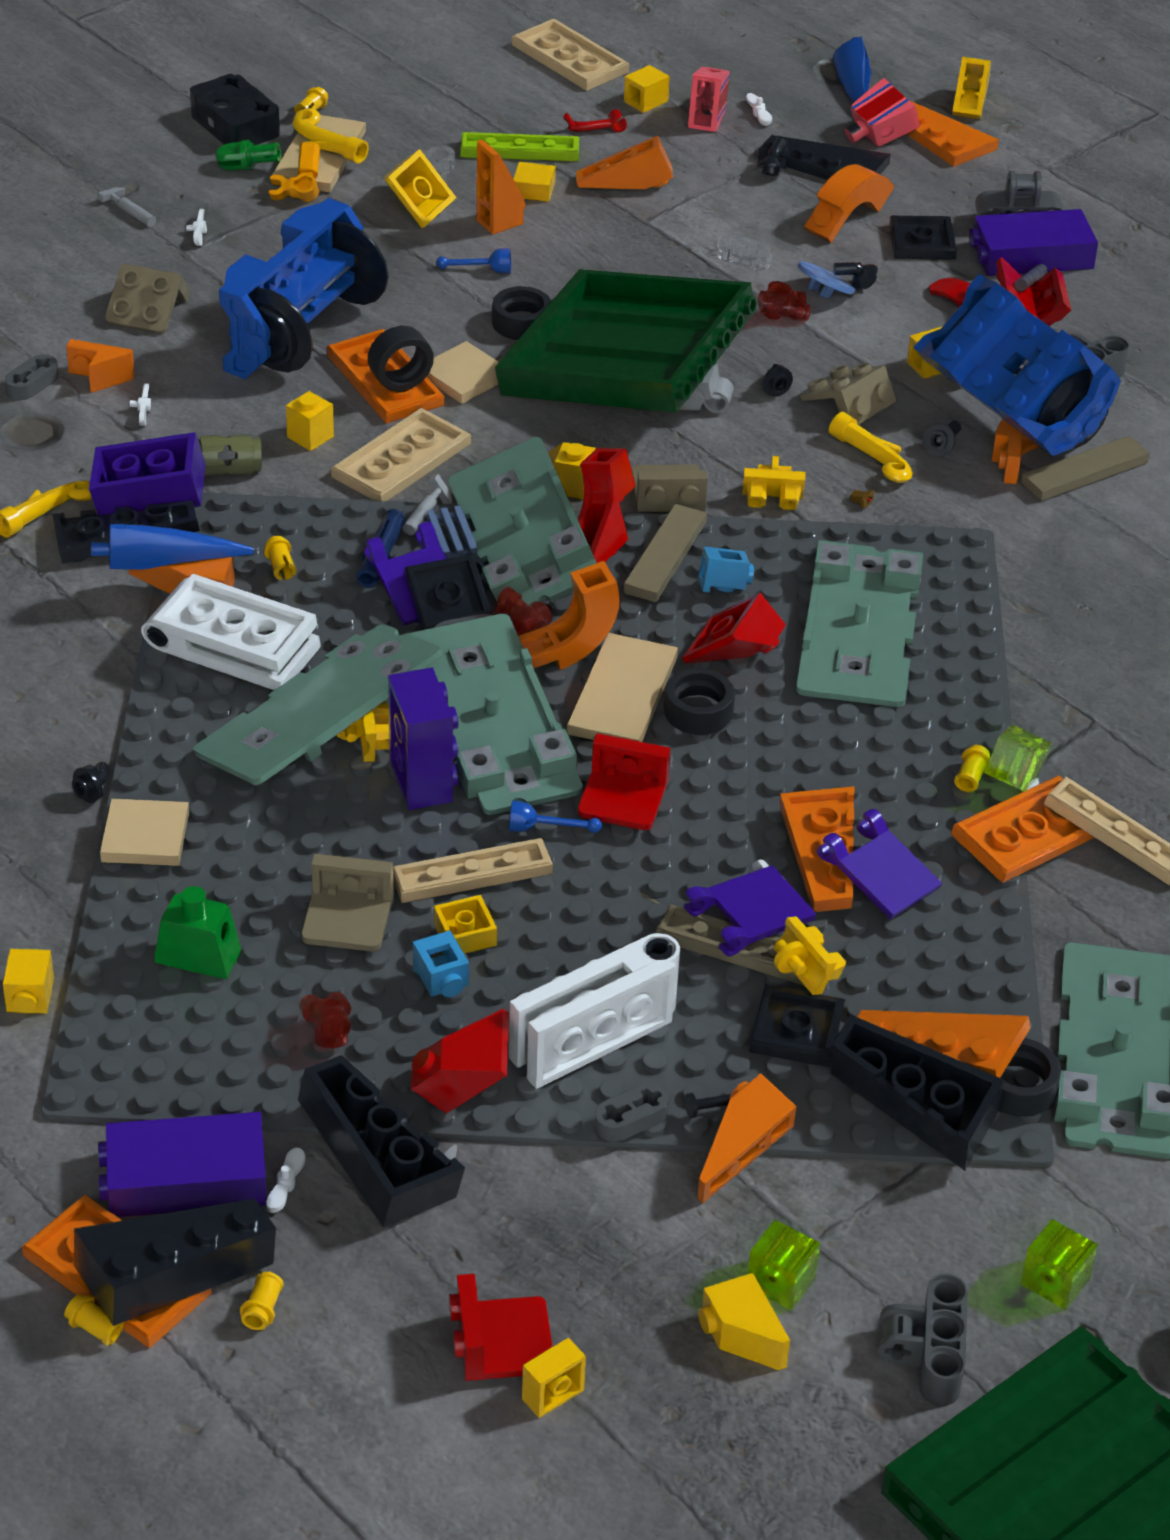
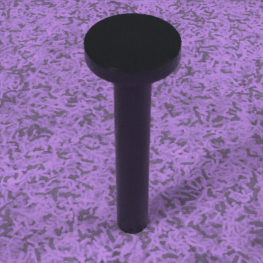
(693, 1105)

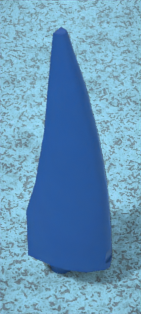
(853, 67)
(152, 547)

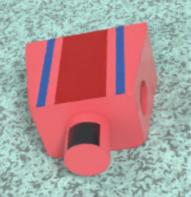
(708, 93)
(882, 115)

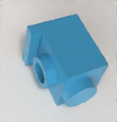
(724, 570)
(441, 974)

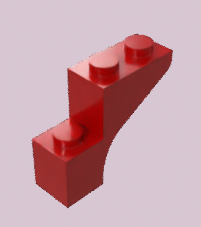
(606, 483)

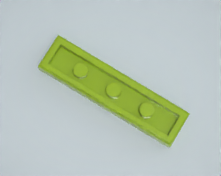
(523, 146)

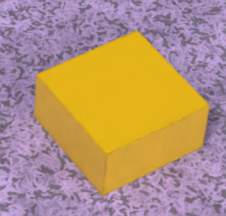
(535, 180)
(468, 922)
(553, 1377)

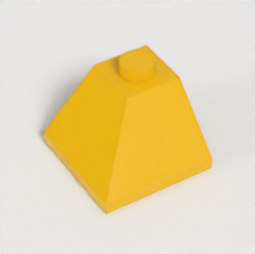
(419, 188)

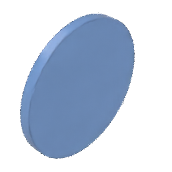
(825, 277)

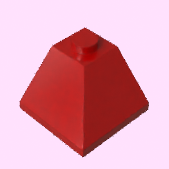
(737, 632)
(462, 1063)

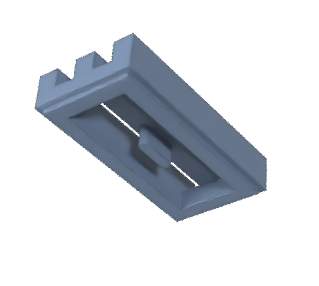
(448, 518)

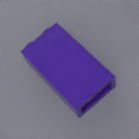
(1034, 238)
(182, 1163)

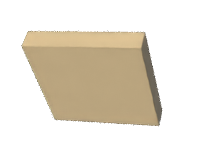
(464, 372)
(144, 832)

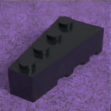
(376, 1145)
(171, 1255)

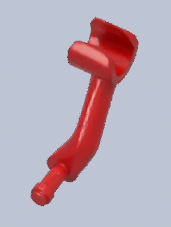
(611, 122)

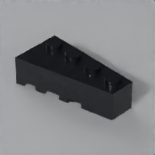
(918, 1087)

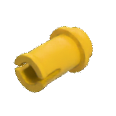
(315, 99)
(278, 552)
(974, 764)
(258, 1309)
(85, 1314)

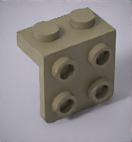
(145, 298)
(856, 390)
(665, 485)
(348, 902)

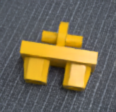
(774, 482)
(372, 730)
(803, 953)

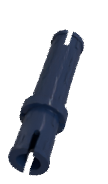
(388, 532)

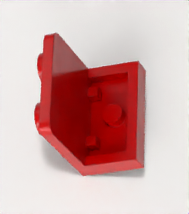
(1044, 298)
(625, 782)
(497, 1333)

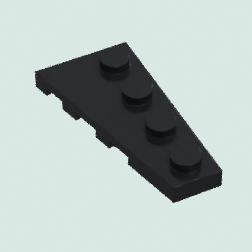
(825, 159)
(77, 533)

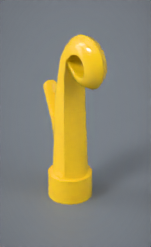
(350, 147)
(895, 467)
(14, 518)

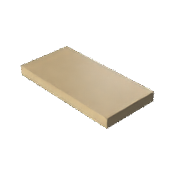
(570, 54)
(330, 163)
(401, 455)
(623, 689)

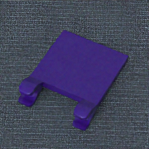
(391, 570)
(881, 867)
(753, 904)

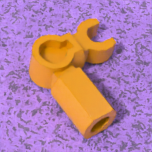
(305, 184)

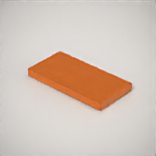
(352, 360)
(1019, 833)
(54, 1254)

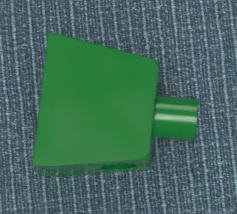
(197, 935)

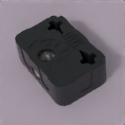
(234, 110)

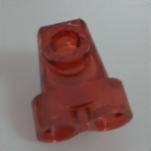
(783, 301)
(523, 616)
(329, 1018)

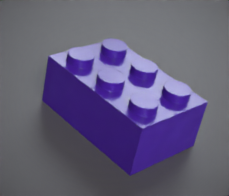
(147, 473)
(422, 738)

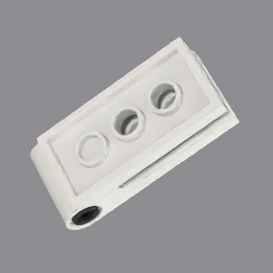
(233, 632)
(594, 1009)

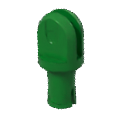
(246, 155)

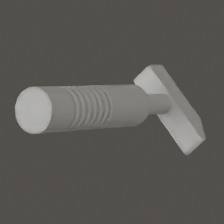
(127, 205)
(427, 503)

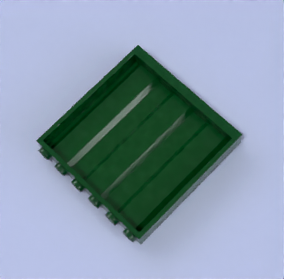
(626, 340)
(1045, 1455)

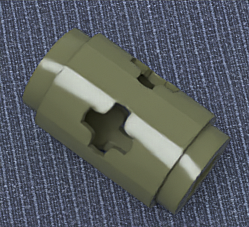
(247, 454)

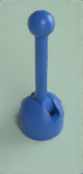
(499, 261)
(524, 817)

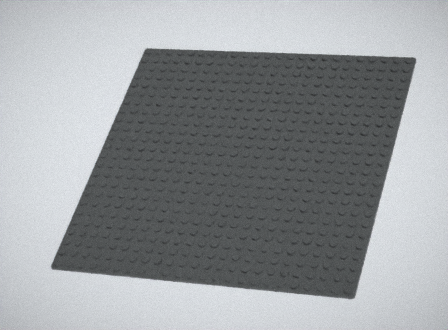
(188, 1044)

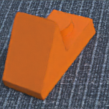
(101, 362)

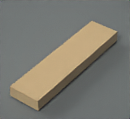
(1111, 827)
(472, 870)

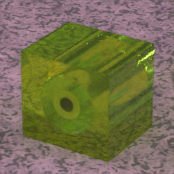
(1018, 757)
(784, 1263)
(1058, 1264)

